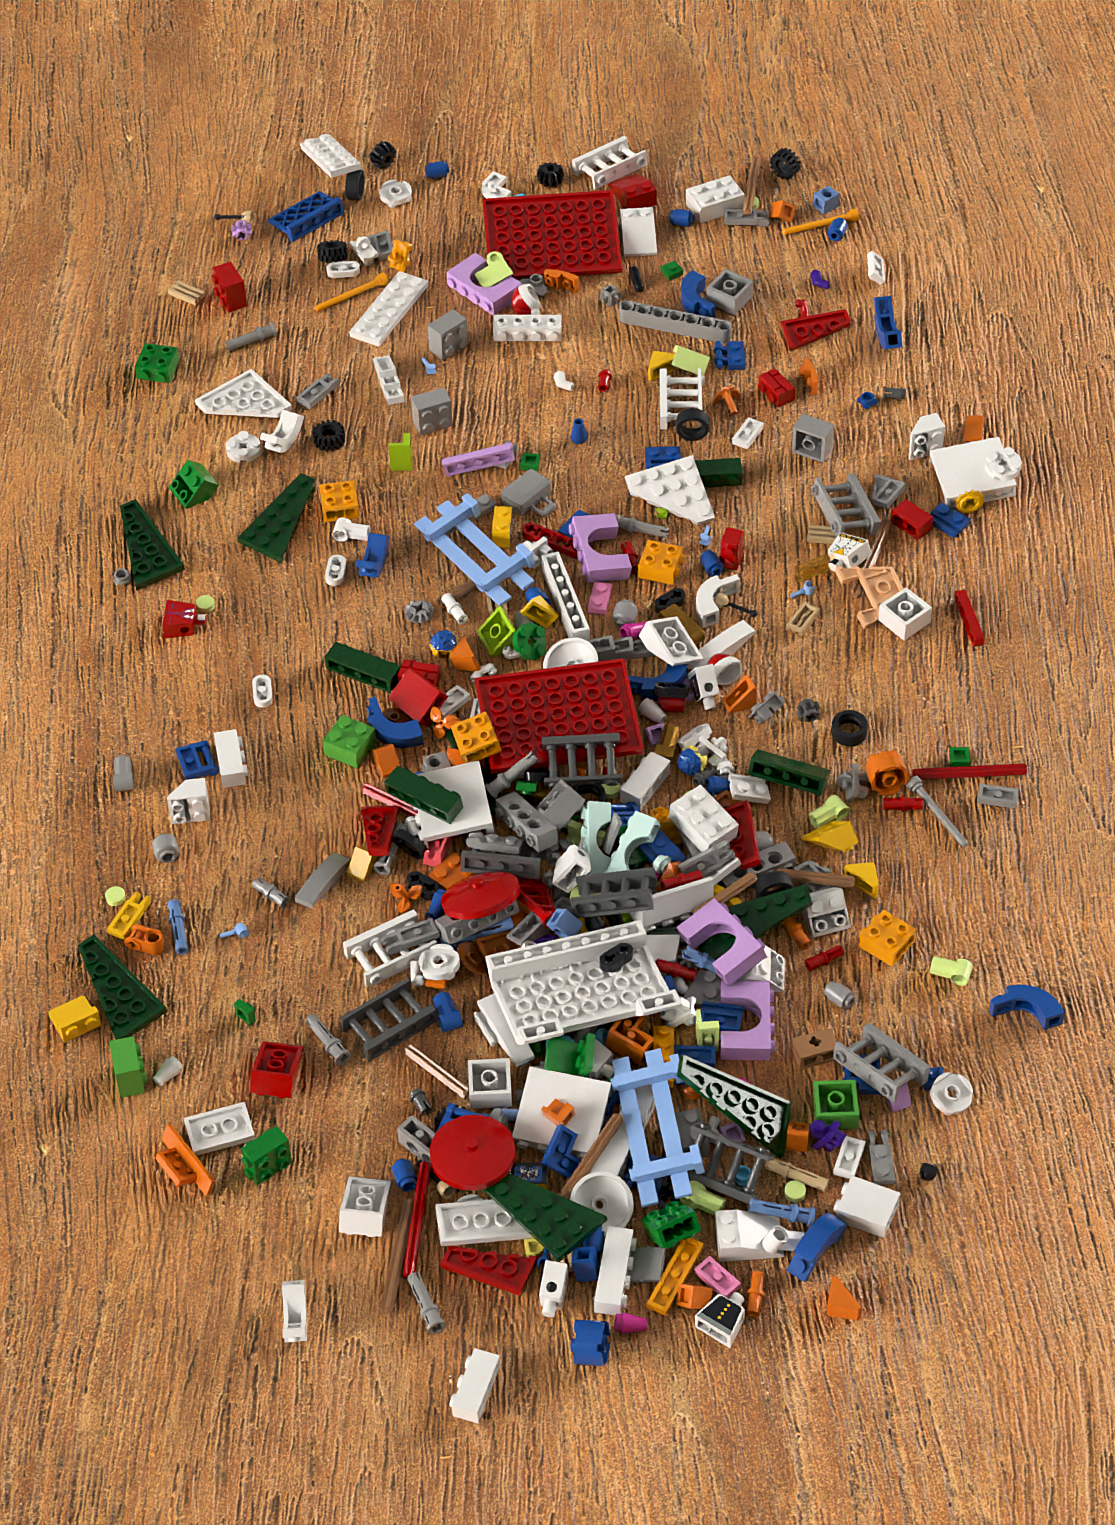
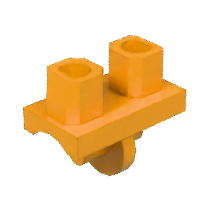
(399, 256)

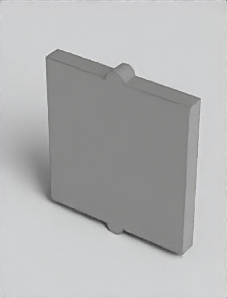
(611, 833)
(647, 1264)

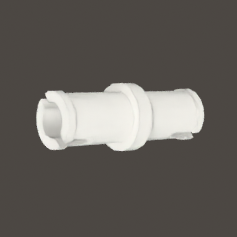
(454, 608)

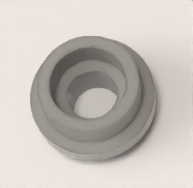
(121, 576)

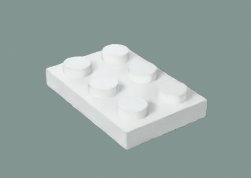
(219, 1128)

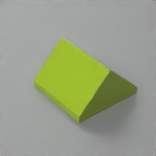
(497, 632)

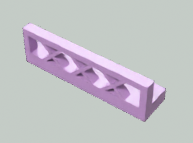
(478, 459)

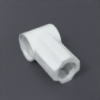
(346, 529)
(781, 1239)

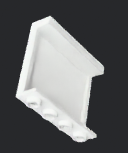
(963, 469)
(469, 784)
(586, 1096)

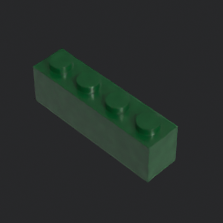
(720, 472)
(362, 667)
(789, 772)
(423, 794)

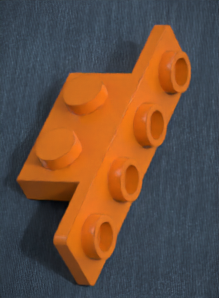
(182, 1163)

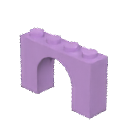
(489, 298)
(597, 566)
(716, 919)
(757, 1042)

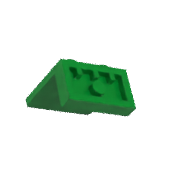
(569, 1056)

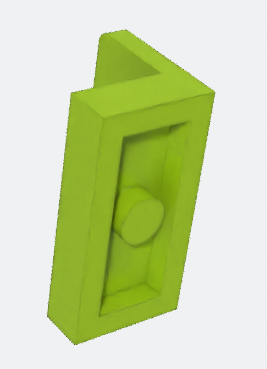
(401, 454)

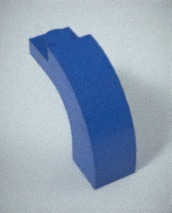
(691, 287)
(885, 325)
(375, 555)
(645, 686)
(399, 734)
(1029, 999)
(821, 1234)

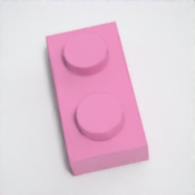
(600, 598)
(717, 1277)

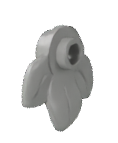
(537, 282)

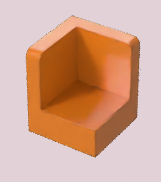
(782, 210)
(558, 1112)
(693, 1296)

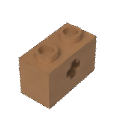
(814, 1048)

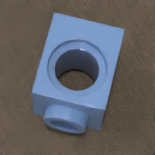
(826, 200)
(564, 923)

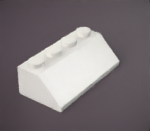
(675, 904)

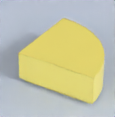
(533, 1247)

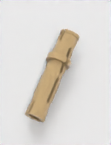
(795, 1173)

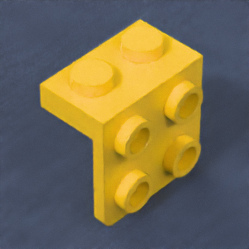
(75, 1018)

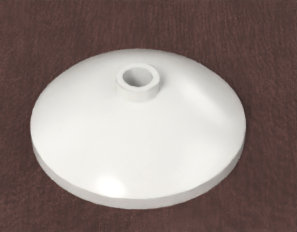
(570, 652)
(613, 1194)

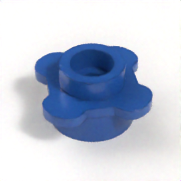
(867, 400)

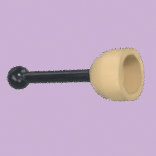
(247, 215)
(722, 602)
(443, 1189)

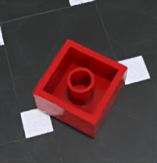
(229, 287)

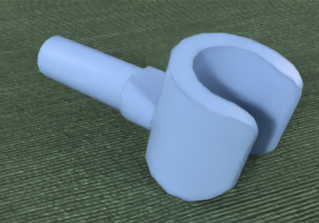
(430, 368)
(705, 538)
(807, 590)
(240, 929)

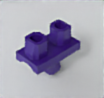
(828, 1136)

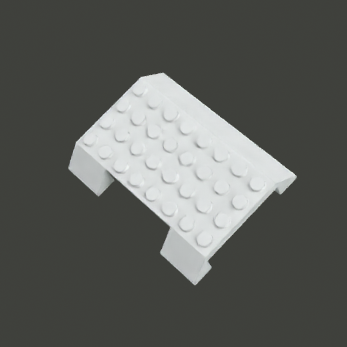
(562, 989)

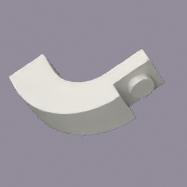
(285, 432)
(706, 609)
(294, 1311)

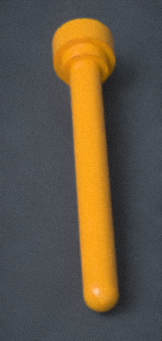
(852, 216)
(380, 280)

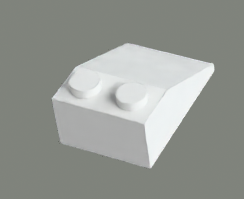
(638, 231)
(669, 641)
(364, 1206)
(741, 1235)

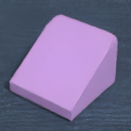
(653, 733)
(903, 1099)
(733, 1131)

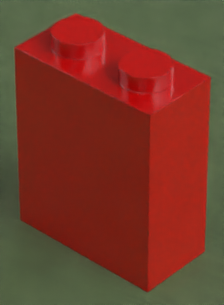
(417, 696)

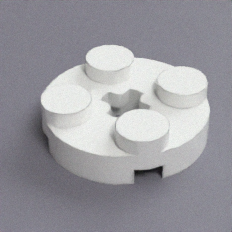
(402, 195)
(241, 440)
(1006, 456)
(441, 971)
(943, 1101)

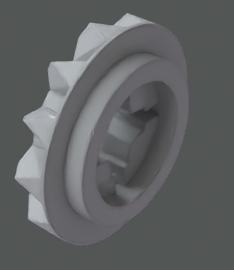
(423, 615)
(551, 853)

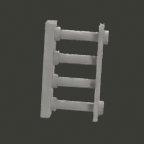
(856, 496)
(889, 1049)

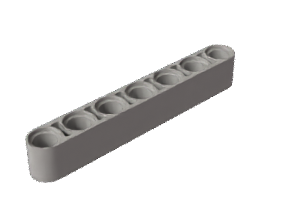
(675, 321)

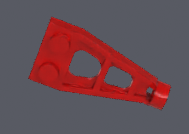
(536, 887)

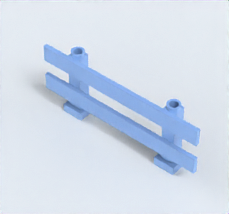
(505, 565)
(677, 1163)

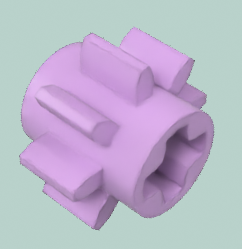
(241, 230)

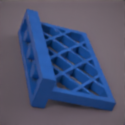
(307, 222)

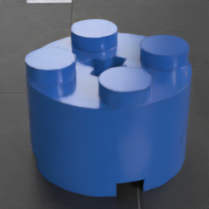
(590, 1342)

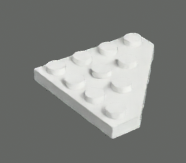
(244, 397)
(674, 488)

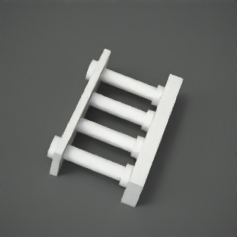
(604, 154)
(667, 392)
(372, 940)

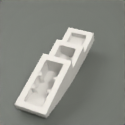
(388, 380)
(726, 642)
(496, 1020)

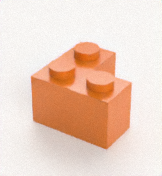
(629, 1039)

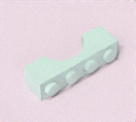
(595, 817)
(640, 830)

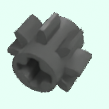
(808, 710)

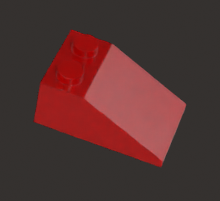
(634, 191)
(275, 1069)

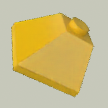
(833, 835)

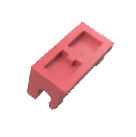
(437, 851)

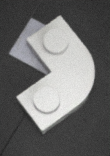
(493, 186)

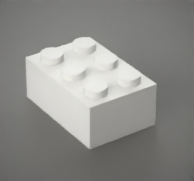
(711, 198)
(702, 819)

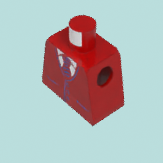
(181, 619)

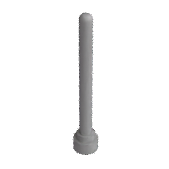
(916, 785)

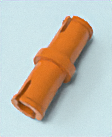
(796, 931)
(755, 1294)

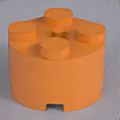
(886, 772)

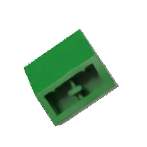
(193, 484)

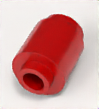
(671, 704)

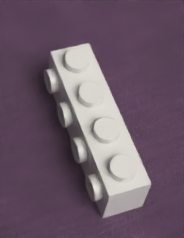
(527, 327)
(614, 1271)

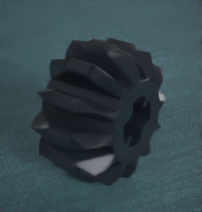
(382, 155)
(550, 174)

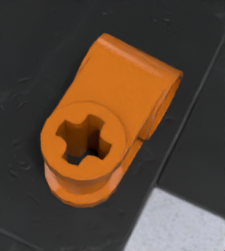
(145, 940)

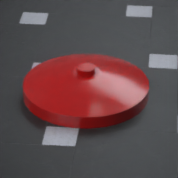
(480, 895)
(472, 1152)

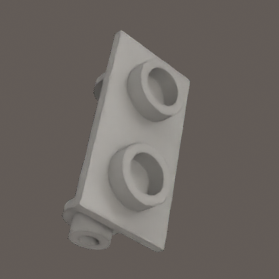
(771, 701)

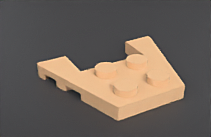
(878, 584)

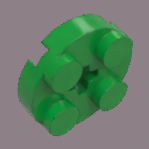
(538, 638)

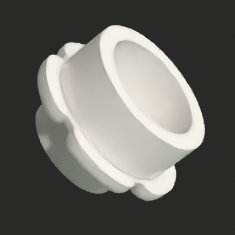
(724, 769)

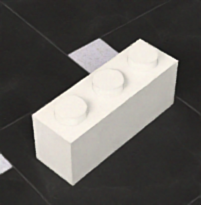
(230, 758)
(645, 780)
(475, 1385)

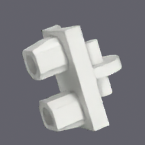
(364, 250)
(538, 548)
(706, 747)
(680, 1015)

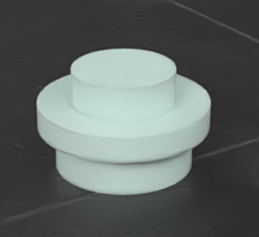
(660, 863)

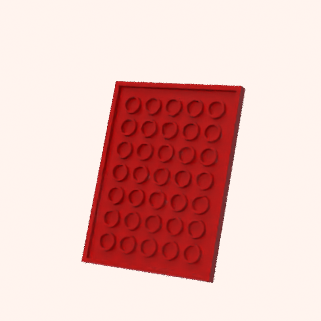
(554, 232)
(559, 703)

